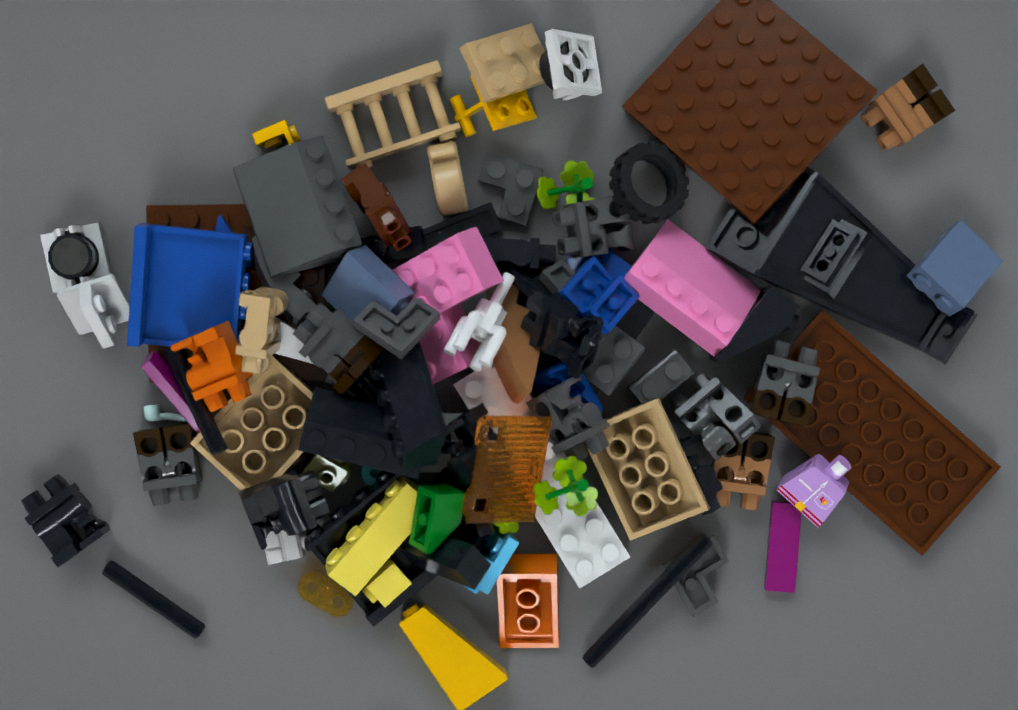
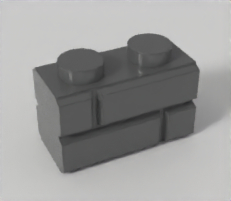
(661, 378)

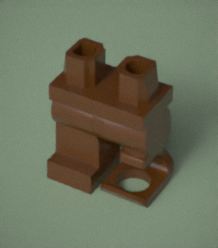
(379, 206)

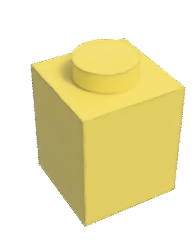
(386, 584)

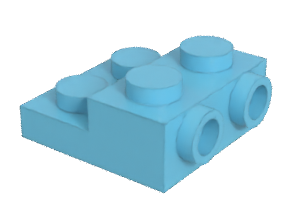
(498, 552)

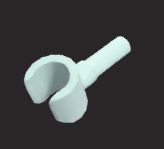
(153, 413)

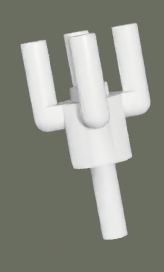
(484, 326)

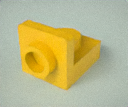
(272, 135)

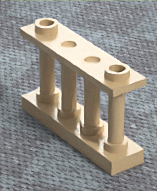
(399, 85)

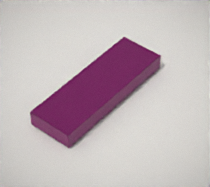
(164, 379)
(782, 547)

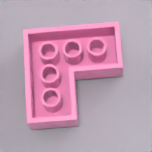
(444, 280)

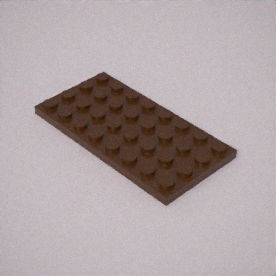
(901, 451)

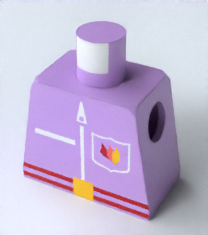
(816, 486)

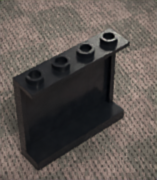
(332, 535)

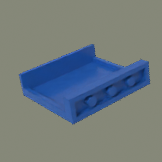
(185, 282)

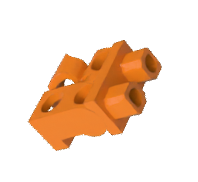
(220, 371)

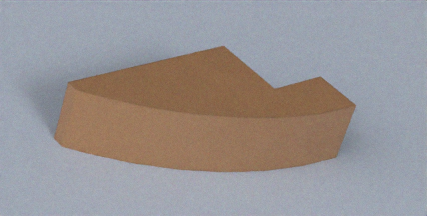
(516, 358)

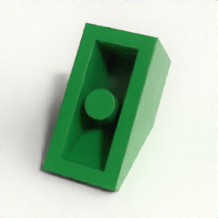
(435, 515)

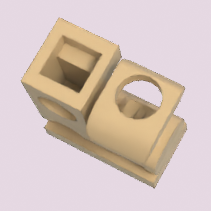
(261, 327)

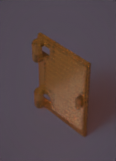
(507, 468)

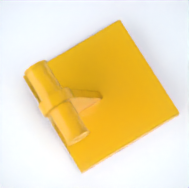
(500, 112)

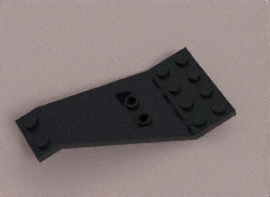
(863, 274)

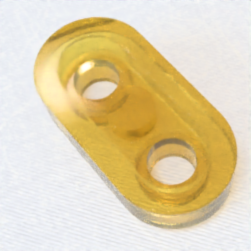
(326, 592)

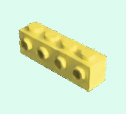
(375, 538)

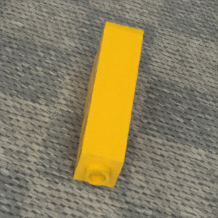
(453, 659)

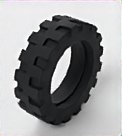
(672, 171)

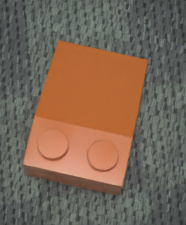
(529, 602)

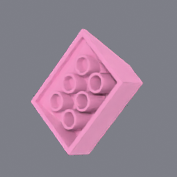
(692, 288)

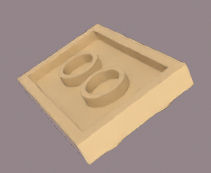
(505, 62)

